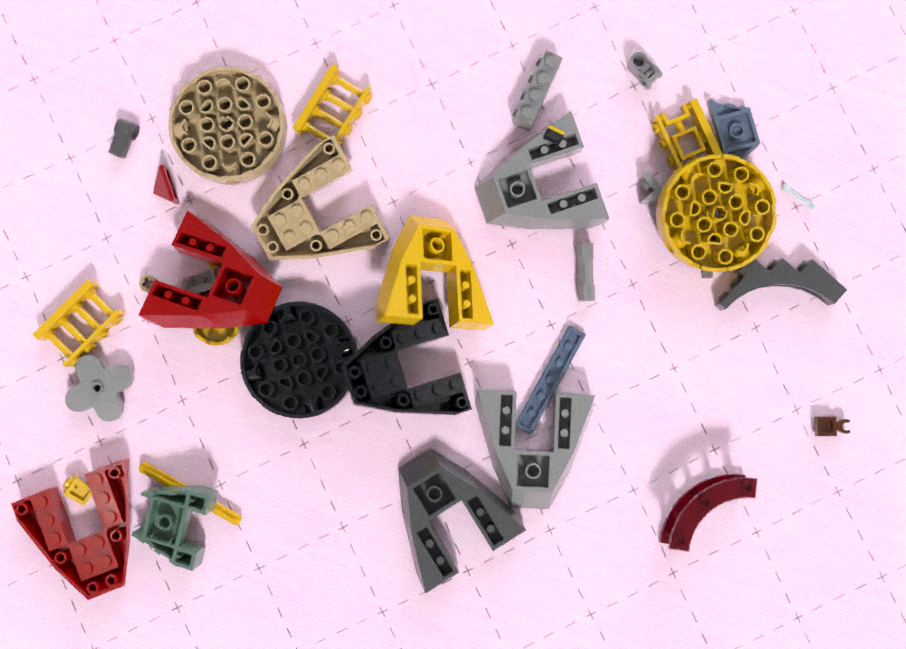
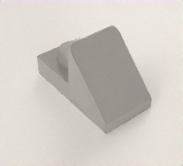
(650, 184)

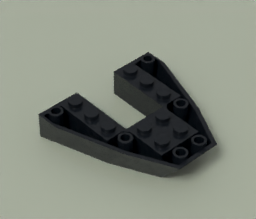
(378, 378)

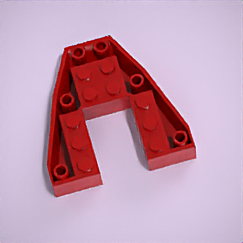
(240, 294)
(94, 562)

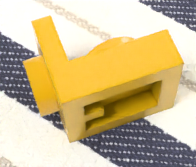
(76, 489)

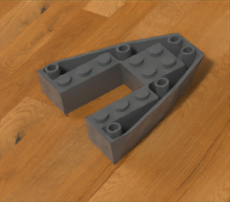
(434, 485)

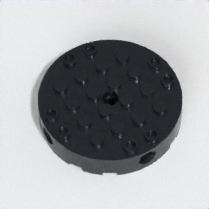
(271, 367)

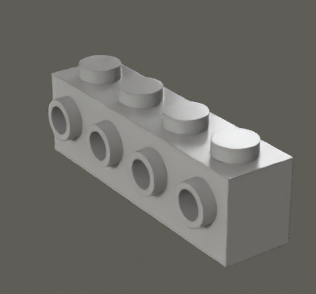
(537, 91)

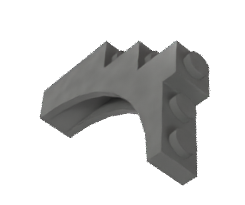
(809, 278)

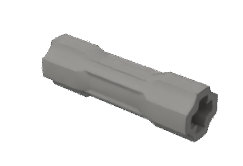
(586, 285)

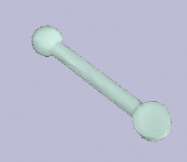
(785, 187)

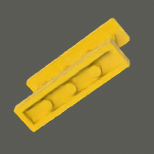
(322, 94)
(61, 318)

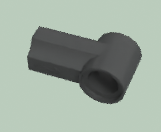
(124, 134)

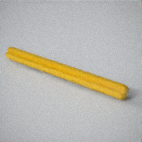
(167, 480)

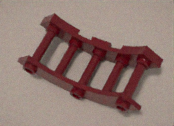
(698, 502)

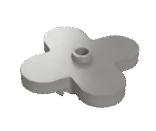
(112, 382)

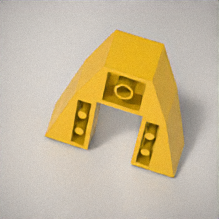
(431, 246)

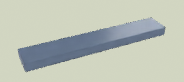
(550, 379)

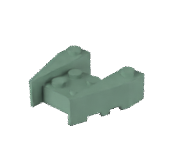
(169, 521)

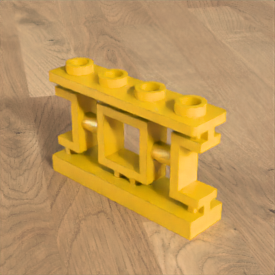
(700, 132)

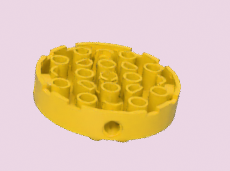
(688, 211)

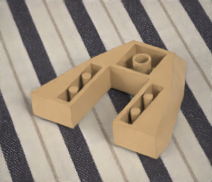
(288, 225)

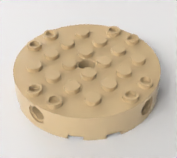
(212, 102)

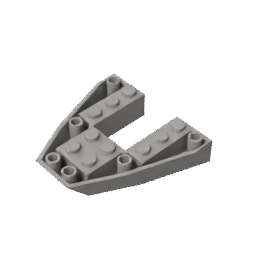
(512, 197)
(532, 476)

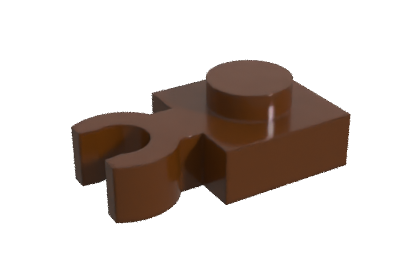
(829, 426)

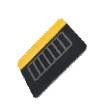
(553, 135)

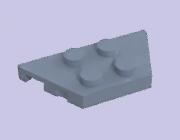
(734, 128)

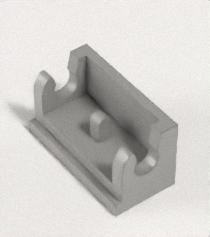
(201, 283)

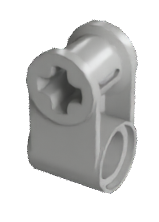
(646, 69)

